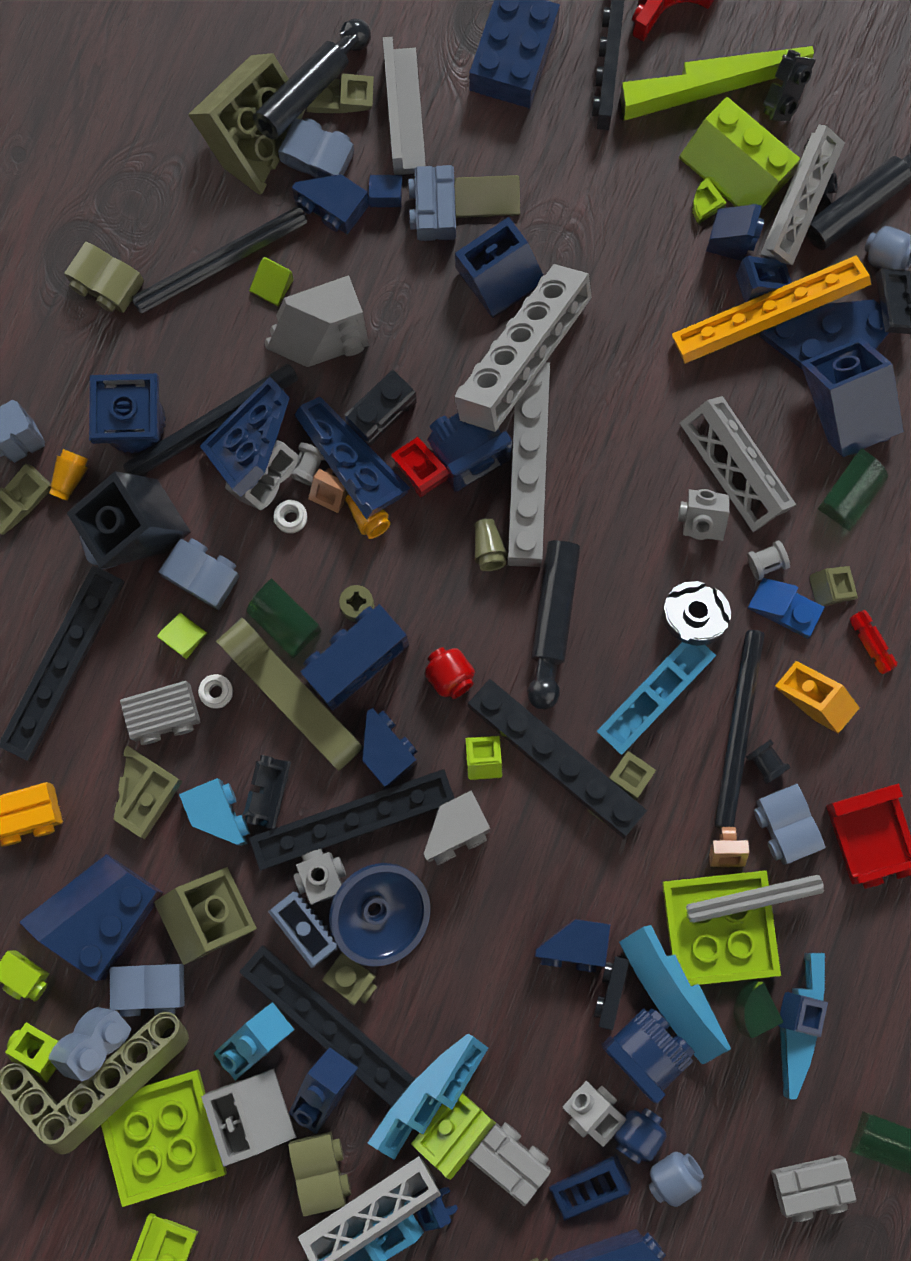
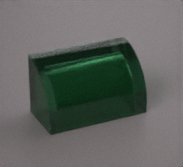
(854, 490)
(283, 618)
(755, 1010)
(883, 1142)

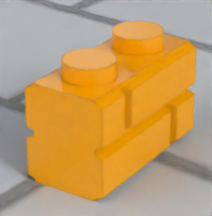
(28, 811)

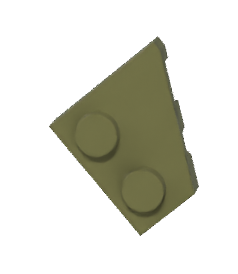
(143, 793)

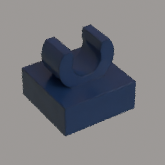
(435, 1214)

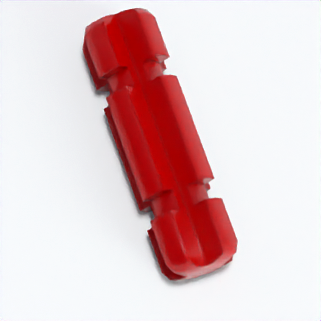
(873, 642)

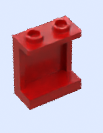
(873, 835)

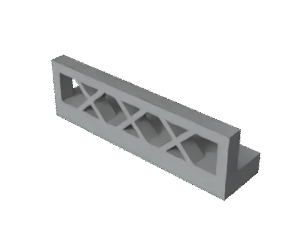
(404, 108)
(803, 196)
(747, 457)
(369, 1209)

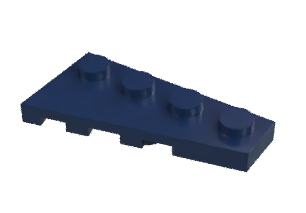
(356, 465)

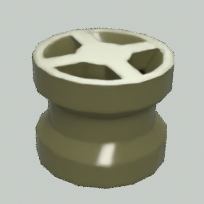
(353, 609)

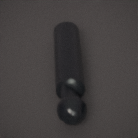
(310, 80)
(860, 201)
(553, 621)

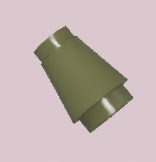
(489, 547)

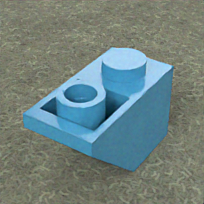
(212, 811)
(253, 1041)

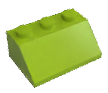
(739, 156)

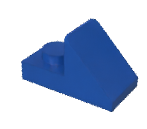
(786, 607)

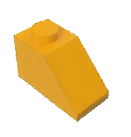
(818, 696)

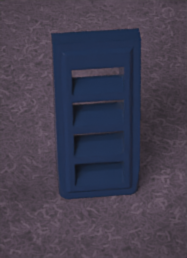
(610, 1193)

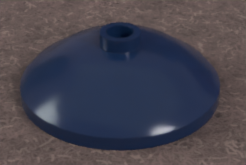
(394, 924)

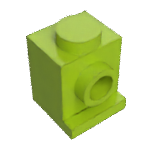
(22, 976)
(24, 1042)

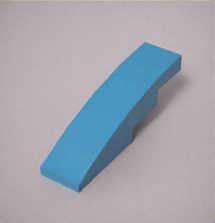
(655, 695)
(678, 1002)
(799, 1047)
(437, 1085)

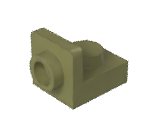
(351, 980)

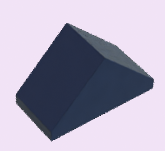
(760, 276)

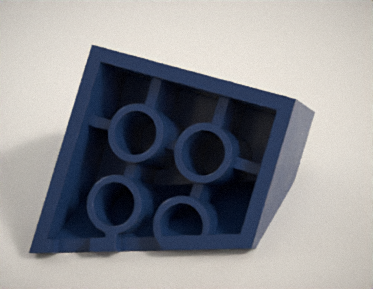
(94, 916)

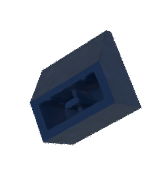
(499, 267)

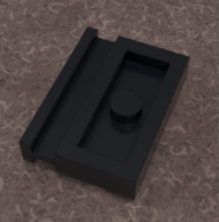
(607, 1007)

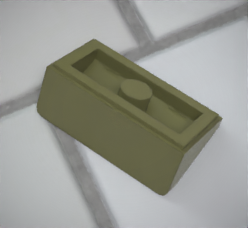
(487, 196)

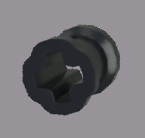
(768, 762)

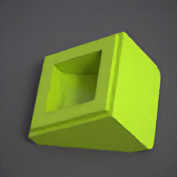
(271, 281)
(182, 635)
(484, 757)

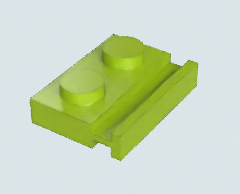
(453, 1135)
(164, 1241)

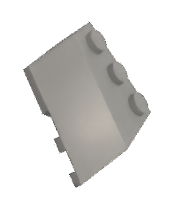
(319, 324)

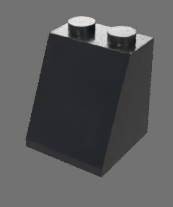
(127, 520)

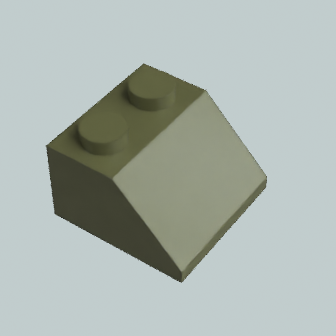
(204, 915)

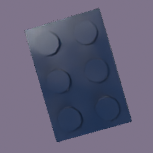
(514, 50)
(354, 656)

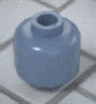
(889, 249)
(676, 1179)

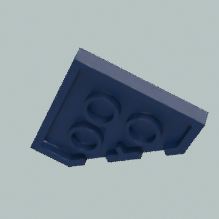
(827, 329)
(247, 438)

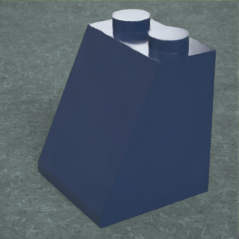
(854, 396)
(622, 1247)

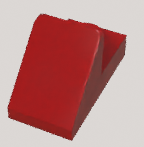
(420, 466)

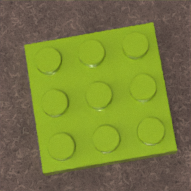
(725, 946)
(162, 1140)

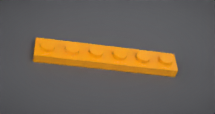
(771, 309)

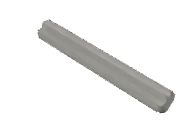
(755, 898)

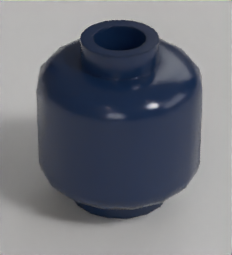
(640, 1135)

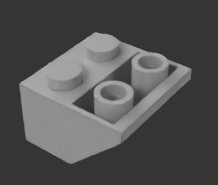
(455, 825)
(248, 1117)

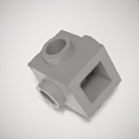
(704, 514)
(306, 878)
(594, 1113)

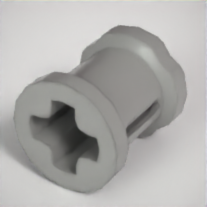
(307, 464)
(768, 560)

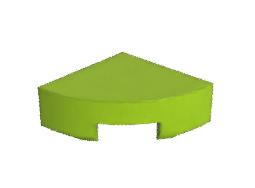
(707, 201)

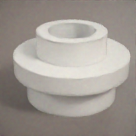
(285, 508)
(210, 682)

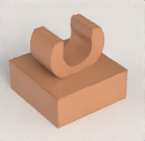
(327, 490)
(729, 851)

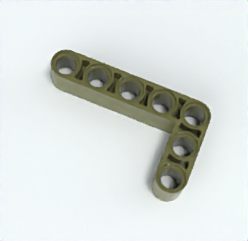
(289, 694)
(95, 1089)

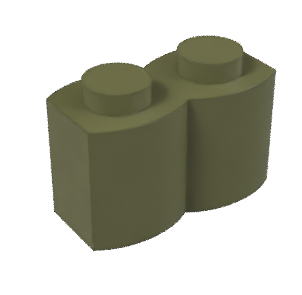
(104, 278)
(318, 1173)

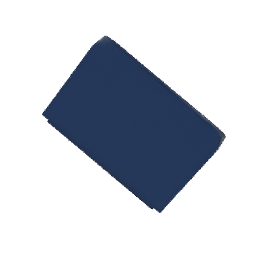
(385, 191)
(803, 1014)

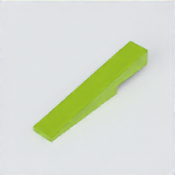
(701, 80)

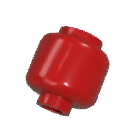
(449, 672)

